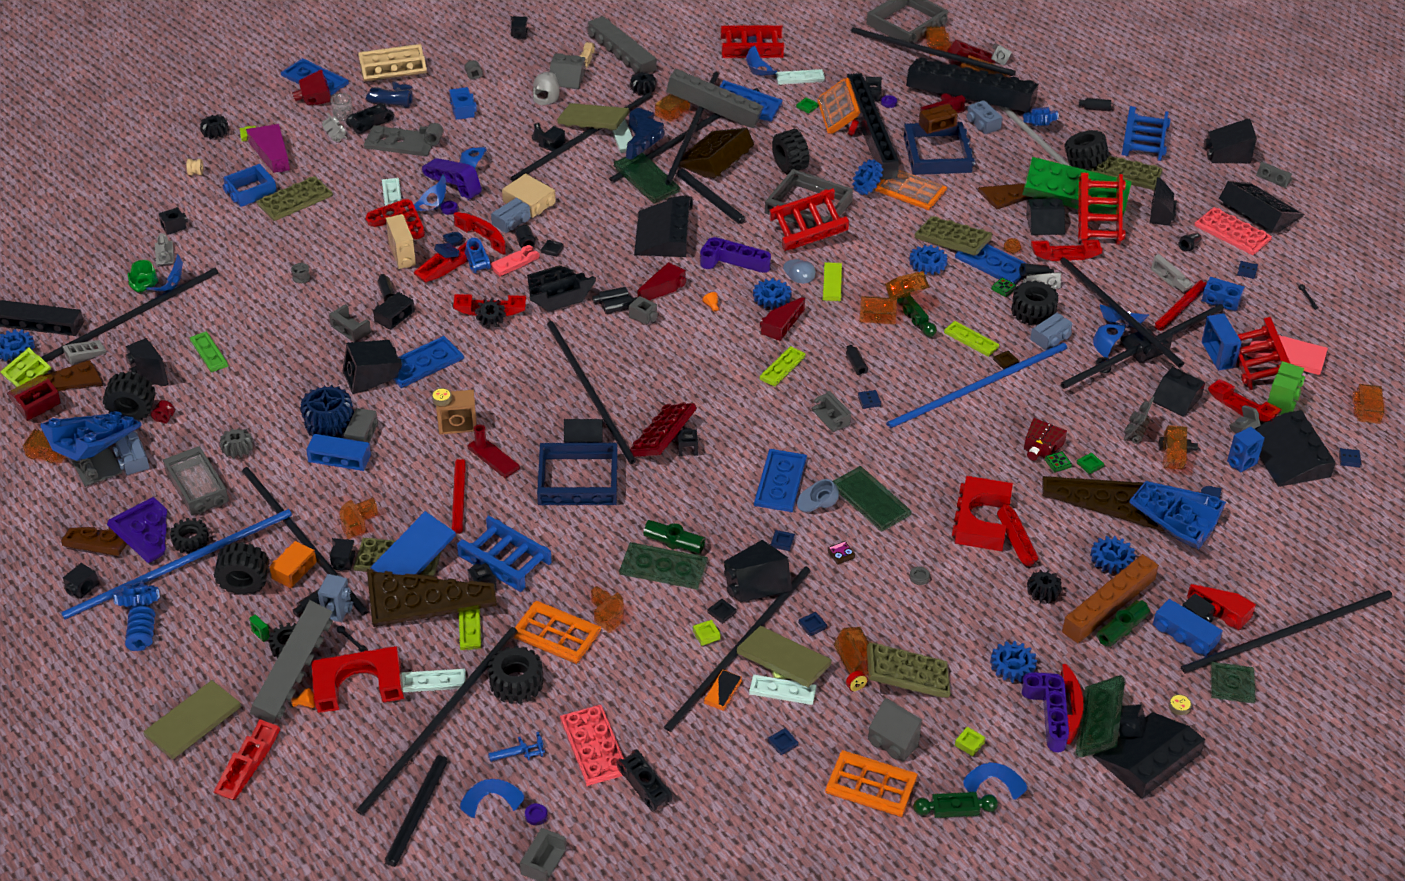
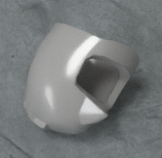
(546, 82)

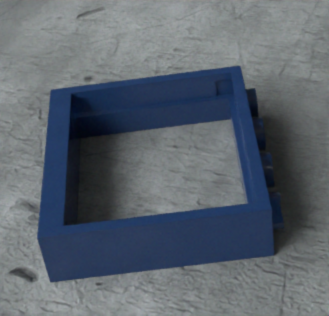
(938, 166)
(577, 495)

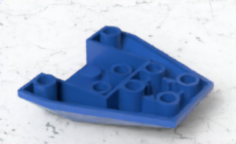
(87, 435)
(1180, 512)

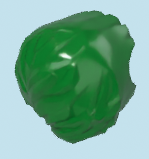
(142, 275)

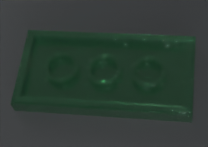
(646, 177)
(871, 498)
(663, 565)
(1100, 716)

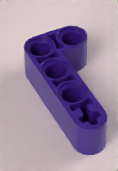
(455, 173)
(735, 254)
(1051, 690)

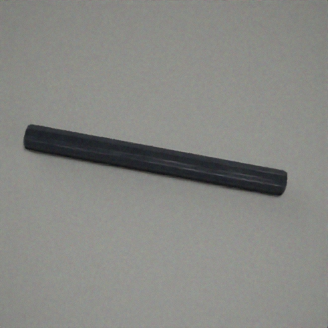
(711, 196)
(415, 811)

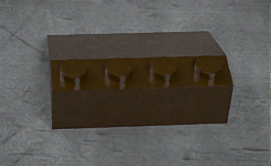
(717, 152)

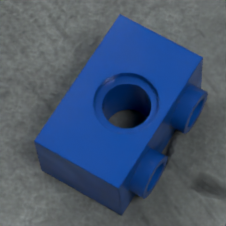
(462, 103)

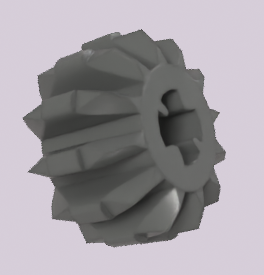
(236, 442)

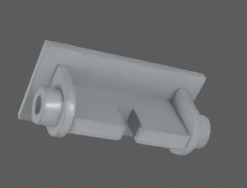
(332, 127)
(164, 250)
(1052, 279)

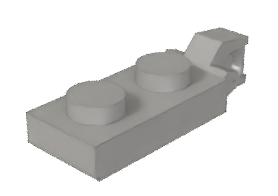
(1170, 274)

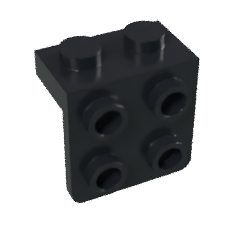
(1145, 349)

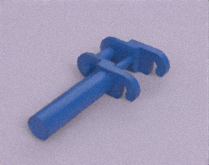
(516, 750)

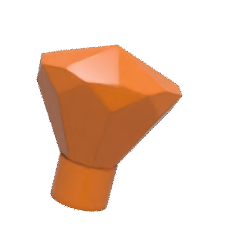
(711, 300)
(305, 699)

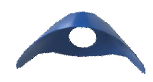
(754, 60)
(467, 159)
(439, 189)
(174, 276)
(1112, 316)
(1103, 341)
(987, 770)
(503, 788)

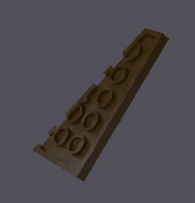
(1098, 495)
(415, 597)

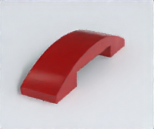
(470, 222)
(1086, 250)
(465, 304)
(1225, 394)
(1073, 687)

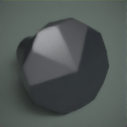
(537, 130)

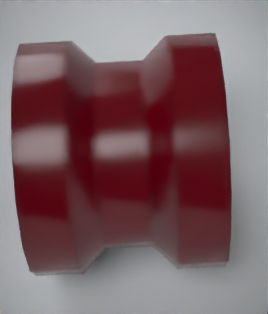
(163, 412)

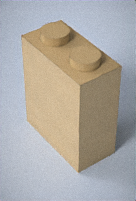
(531, 192)
(400, 241)

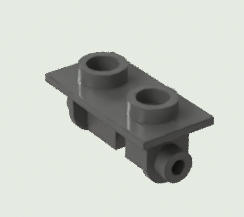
(1274, 174)

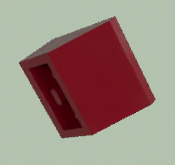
(35, 397)

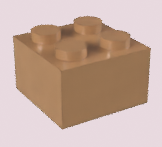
(459, 414)

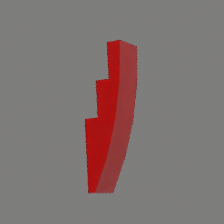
(439, 266)
(246, 761)

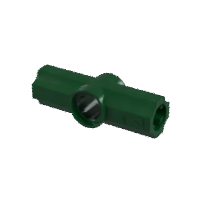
(674, 536)
(1123, 623)

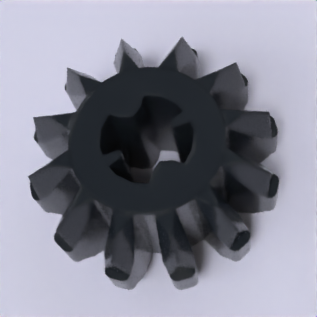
(643, 83)
(214, 126)
(483, 309)
(1044, 586)

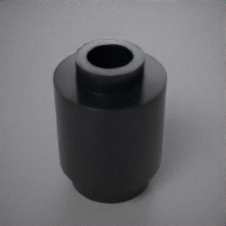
(525, 236)

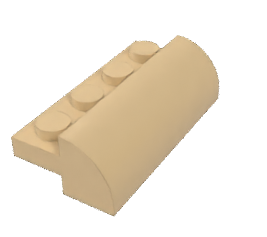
(392, 62)

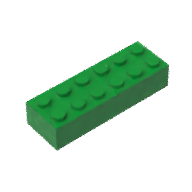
(1060, 181)

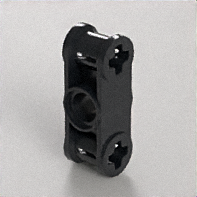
(368, 117)
(652, 792)

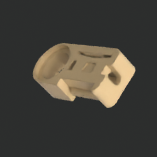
(589, 48)

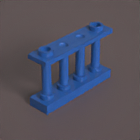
(1132, 126)
(502, 569)

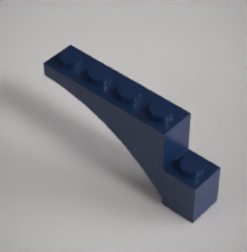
(646, 132)

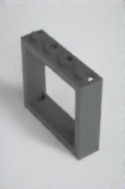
(877, 17)
(813, 184)

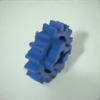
(1041, 116)
(867, 177)
(928, 259)
(772, 293)
(14, 344)
(1112, 554)
(136, 594)
(1013, 661)

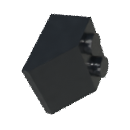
(1163, 204)
(1046, 216)
(146, 362)
(1178, 391)
(583, 430)

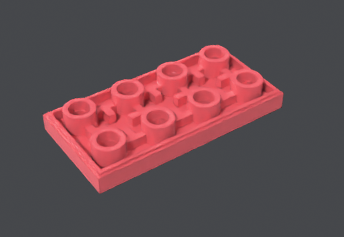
(1233, 231)
(1299, 353)
(593, 744)

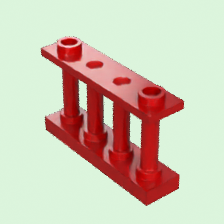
(742, 32)
(1085, 200)
(813, 234)
(1273, 342)

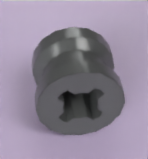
(473, 70)
(300, 273)

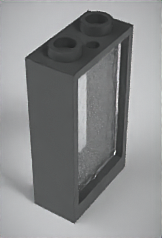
(195, 480)

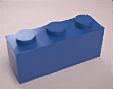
(338, 452)
(1187, 627)

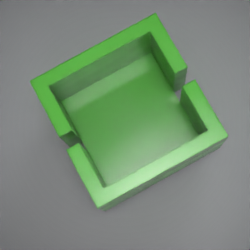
(1286, 387)

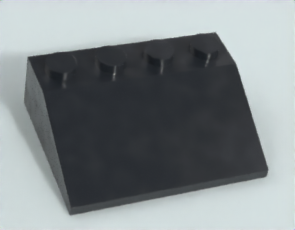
(1259, 206)
(663, 229)
(1294, 450)
(1153, 758)

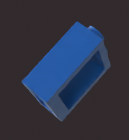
(245, 177)
(1221, 342)

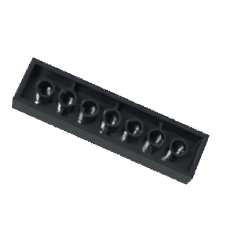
(972, 84)

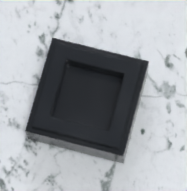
(552, 248)
(722, 611)

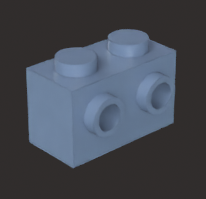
(984, 117)
(335, 596)

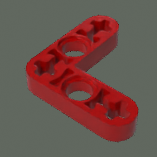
(398, 209)

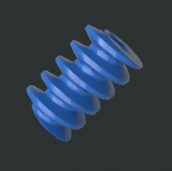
(139, 628)

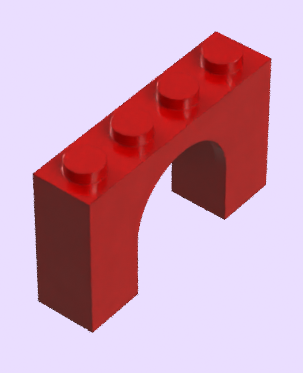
(971, 530)
(332, 671)

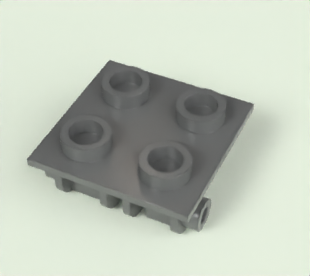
(1139, 423)
(97, 467)

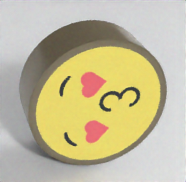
(441, 397)
(1180, 704)

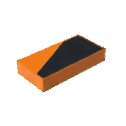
(723, 690)

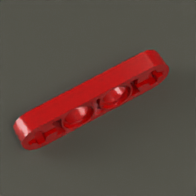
(1017, 535)

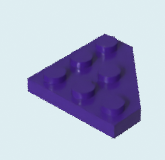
(143, 528)

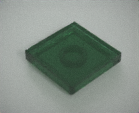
(1232, 682)

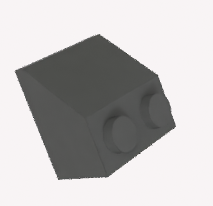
(568, 70)
(895, 730)

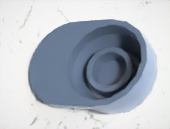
(800, 270)
(821, 494)

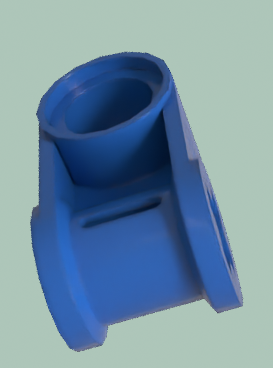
(477, 258)

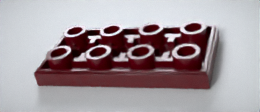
(662, 429)

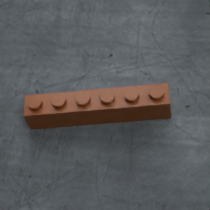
(1110, 598)

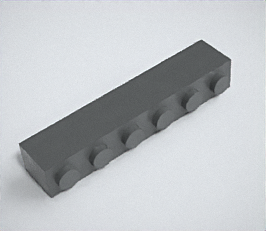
(621, 45)
(714, 98)
(291, 662)

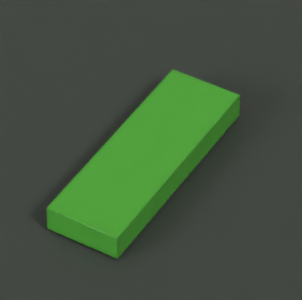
(208, 351)

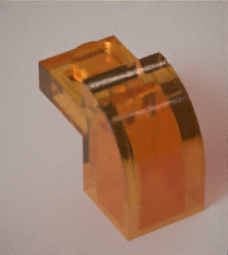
(354, 516)
(609, 609)

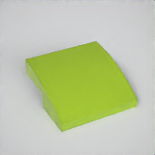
(25, 367)

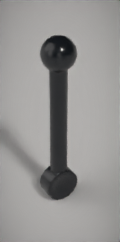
(1302, 287)
(341, 629)

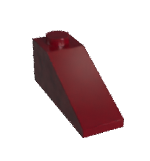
(966, 50)
(663, 282)
(781, 319)

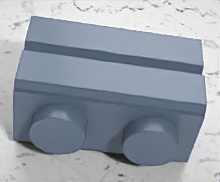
(510, 215)
(1051, 331)
(131, 454)

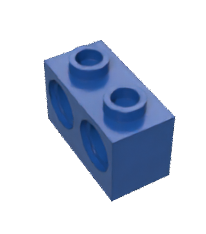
(1223, 293)
(1245, 449)

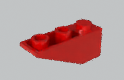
(1229, 606)

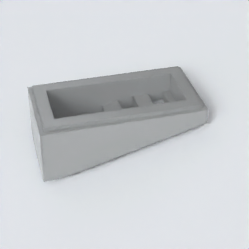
(78, 352)

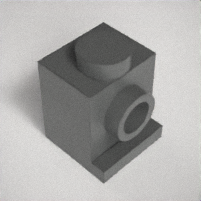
(643, 310)

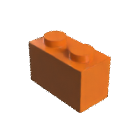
(292, 564)

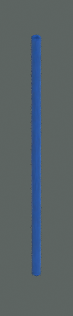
(974, 386)
(179, 562)

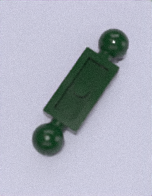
(918, 315)
(955, 804)

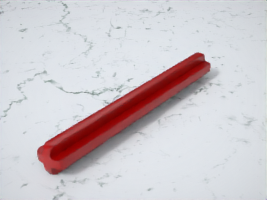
(1180, 305)
(458, 496)

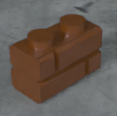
(938, 118)

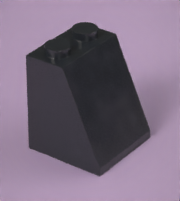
(1231, 143)
(370, 364)
(757, 572)

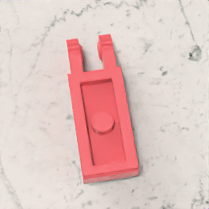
(514, 261)

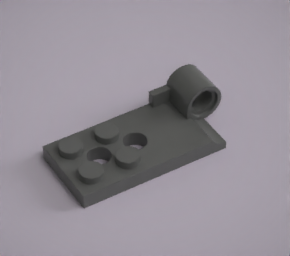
(413, 142)

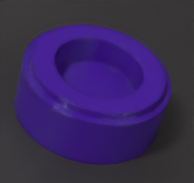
(889, 101)
(449, 207)
(536, 814)

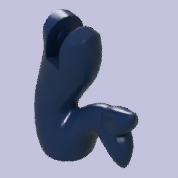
(400, 96)

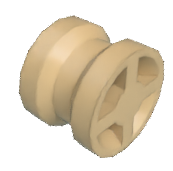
(195, 167)

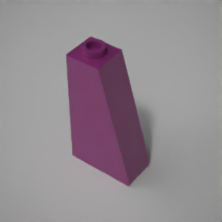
(270, 146)

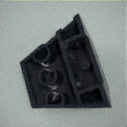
(558, 287)

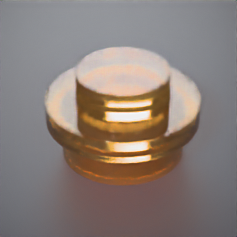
(1012, 245)

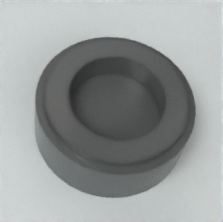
(919, 575)

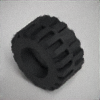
(1087, 149)
(790, 151)
(1034, 302)
(129, 395)
(241, 568)
(515, 687)

